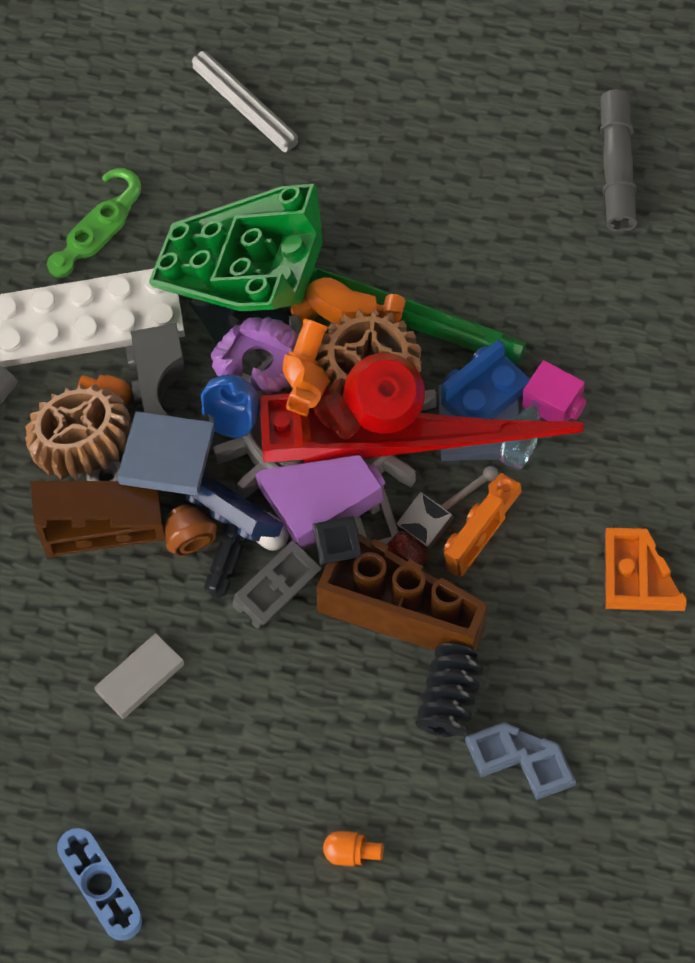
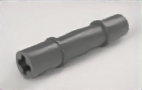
(618, 161)

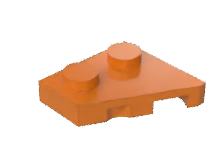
(636, 573)

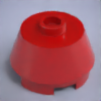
(384, 392)

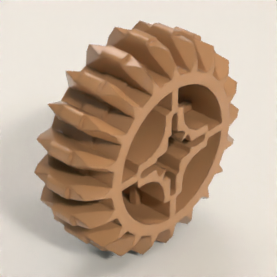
(358, 337)
(78, 431)

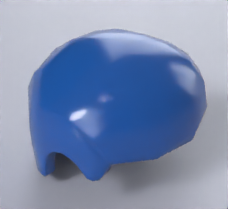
(231, 404)

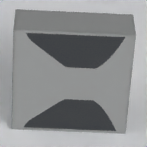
(425, 520)

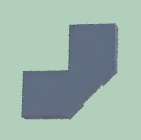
(539, 758)

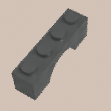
(158, 363)

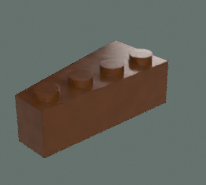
(399, 599)

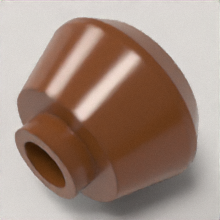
(188, 530)

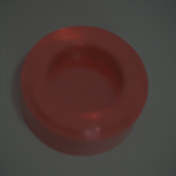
(408, 548)

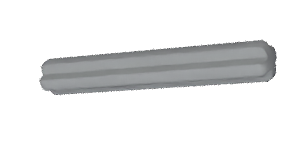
(245, 101)

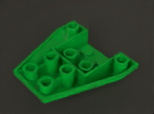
(245, 252)

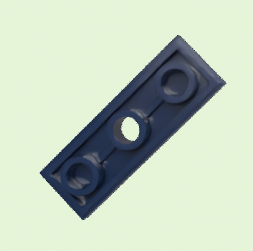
(234, 509)

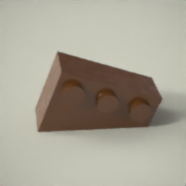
(94, 515)

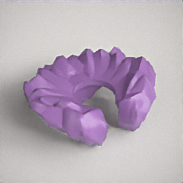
(256, 334)

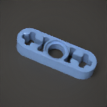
(93, 853)

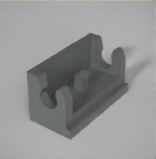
(275, 584)

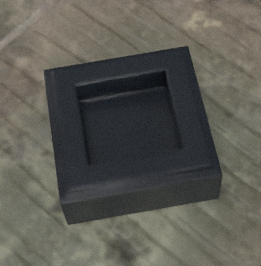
(336, 540)

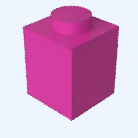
(556, 392)

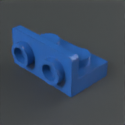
(483, 385)

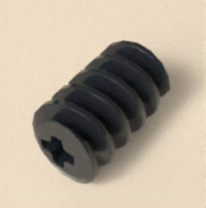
(448, 691)

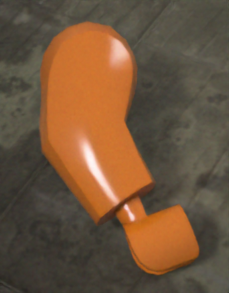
(333, 299)
(302, 369)

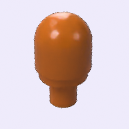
(116, 385)
(351, 849)

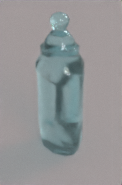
(518, 452)

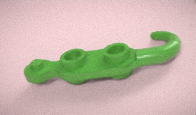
(96, 226)

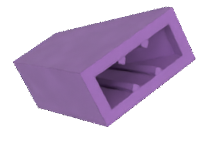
(320, 493)

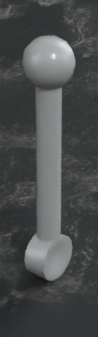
(489, 474)

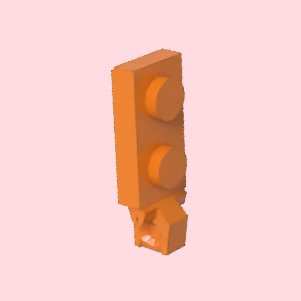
(480, 525)

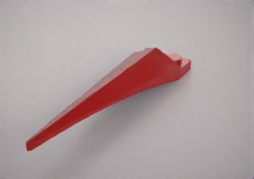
(298, 437)

